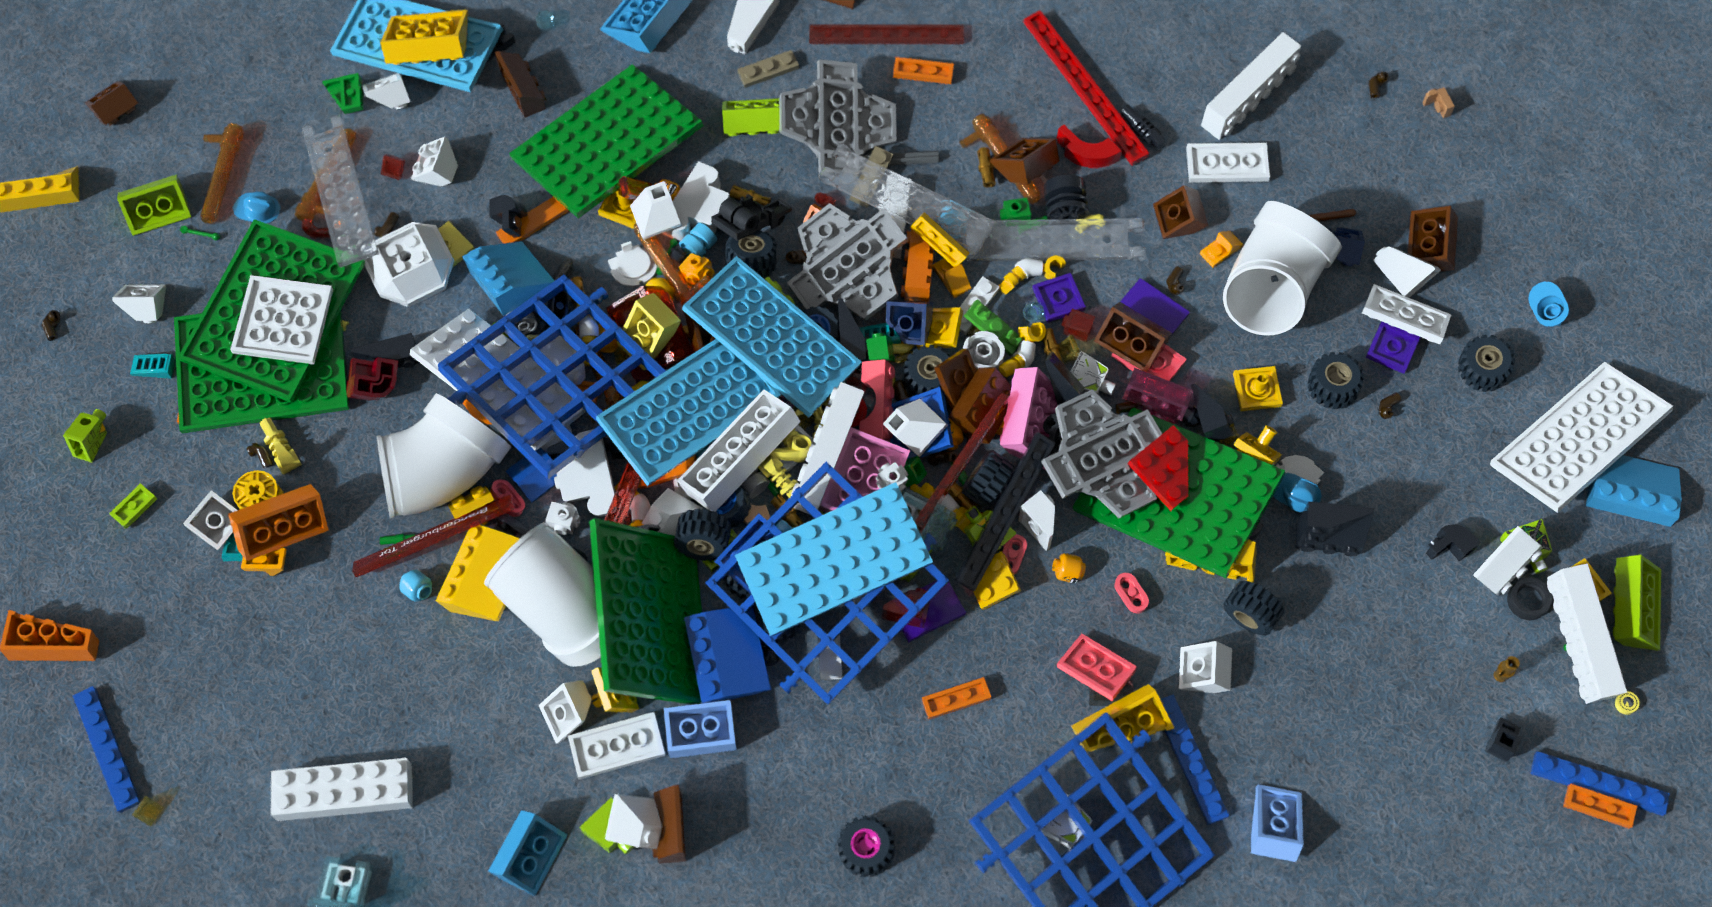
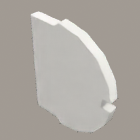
(632, 265)
(1301, 467)

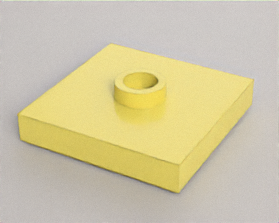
(455, 241)

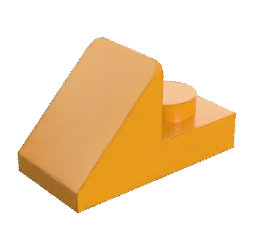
(1221, 248)
(952, 277)
(271, 562)

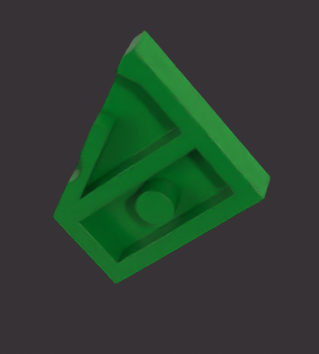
(346, 92)

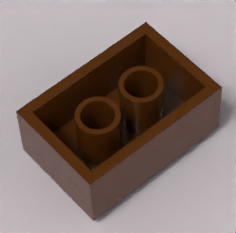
(977, 401)

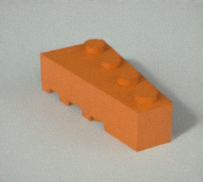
(918, 269)
(44, 640)

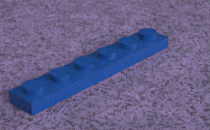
(106, 749)
(1193, 764)
(1600, 782)

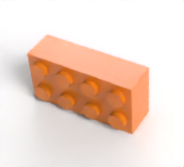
(278, 522)

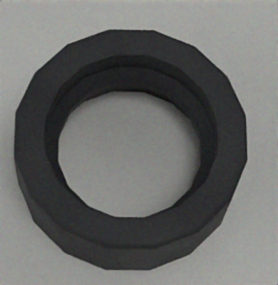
(1522, 612)

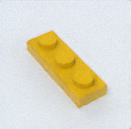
(939, 240)

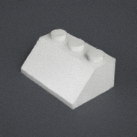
(1508, 561)

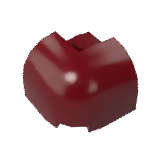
(371, 378)

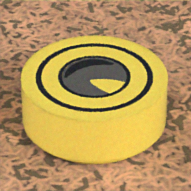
(1627, 703)

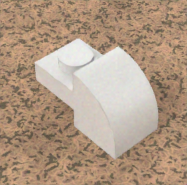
(830, 663)

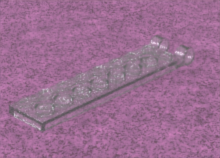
(340, 193)
(906, 198)
(1065, 238)

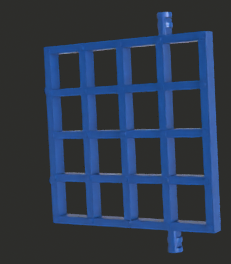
(554, 374)
(856, 611)
(1091, 836)

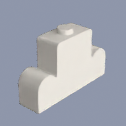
(698, 201)
(588, 478)

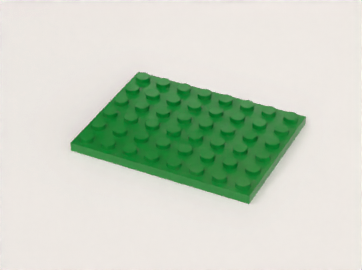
(604, 138)
(269, 254)
(217, 402)
(1218, 516)
(641, 607)

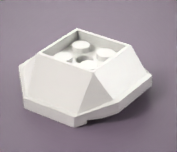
(418, 277)

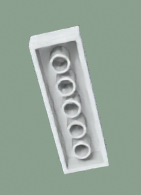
(1251, 86)
(829, 439)
(738, 451)
(1586, 634)
(341, 789)

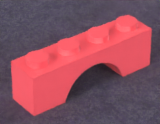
(879, 377)

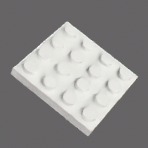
(282, 319)

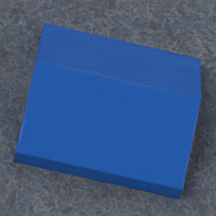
(530, 479)

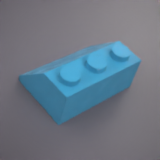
(528, 852)

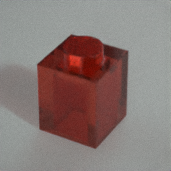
(1078, 324)

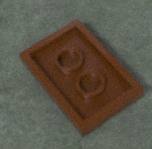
(955, 375)

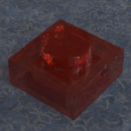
(392, 166)

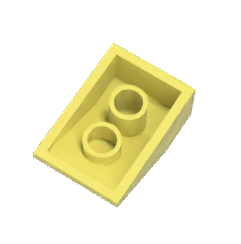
(650, 325)

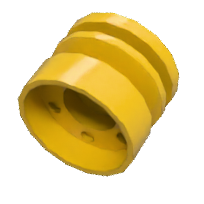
(252, 483)

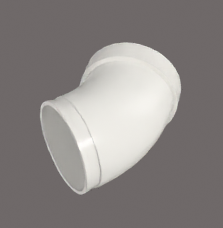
(1280, 245)
(436, 458)
(551, 594)

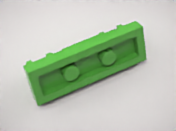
(988, 321)

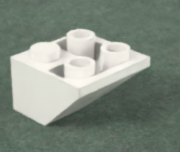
(435, 163)
(655, 211)
(915, 425)

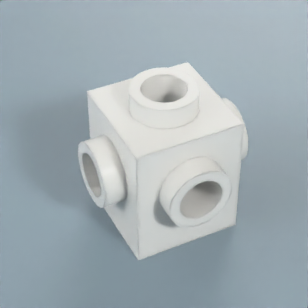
(898, 471)
(563, 518)

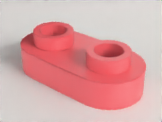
(504, 487)
(1015, 556)
(1132, 593)

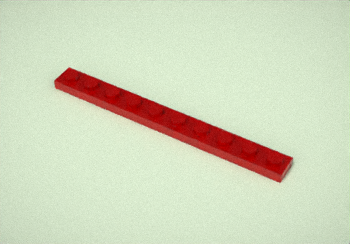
(1086, 88)

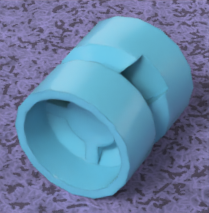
(699, 240)

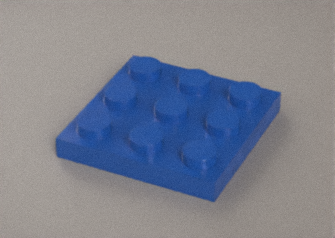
(936, 401)

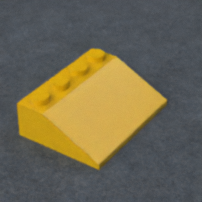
(425, 37)
(464, 585)

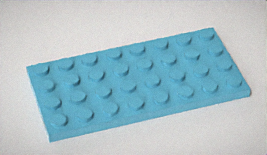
(366, 26)
(772, 336)
(682, 410)
(833, 559)

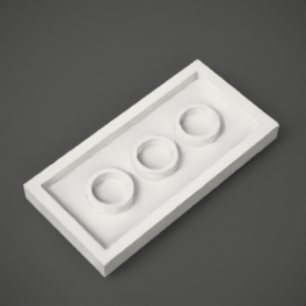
(1228, 162)
(1407, 314)
(616, 745)

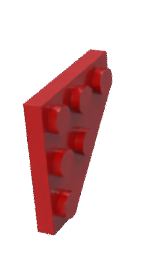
(1165, 467)

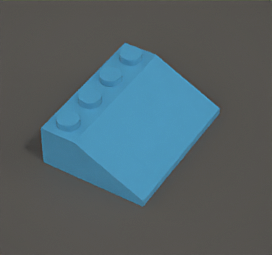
(643, 22)
(507, 274)
(1638, 491)

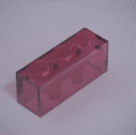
(1158, 394)

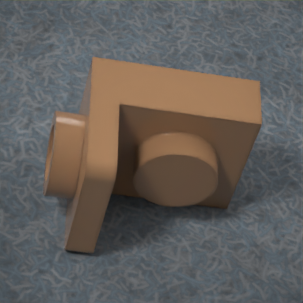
(1442, 101)

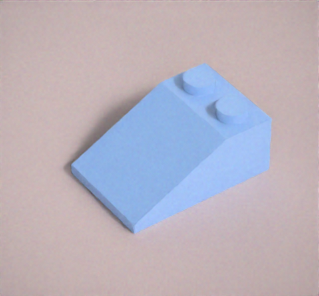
(1277, 823)

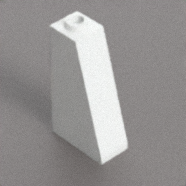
(748, 22)

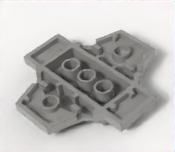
(836, 113)
(848, 261)
(1097, 452)

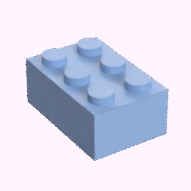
(700, 729)

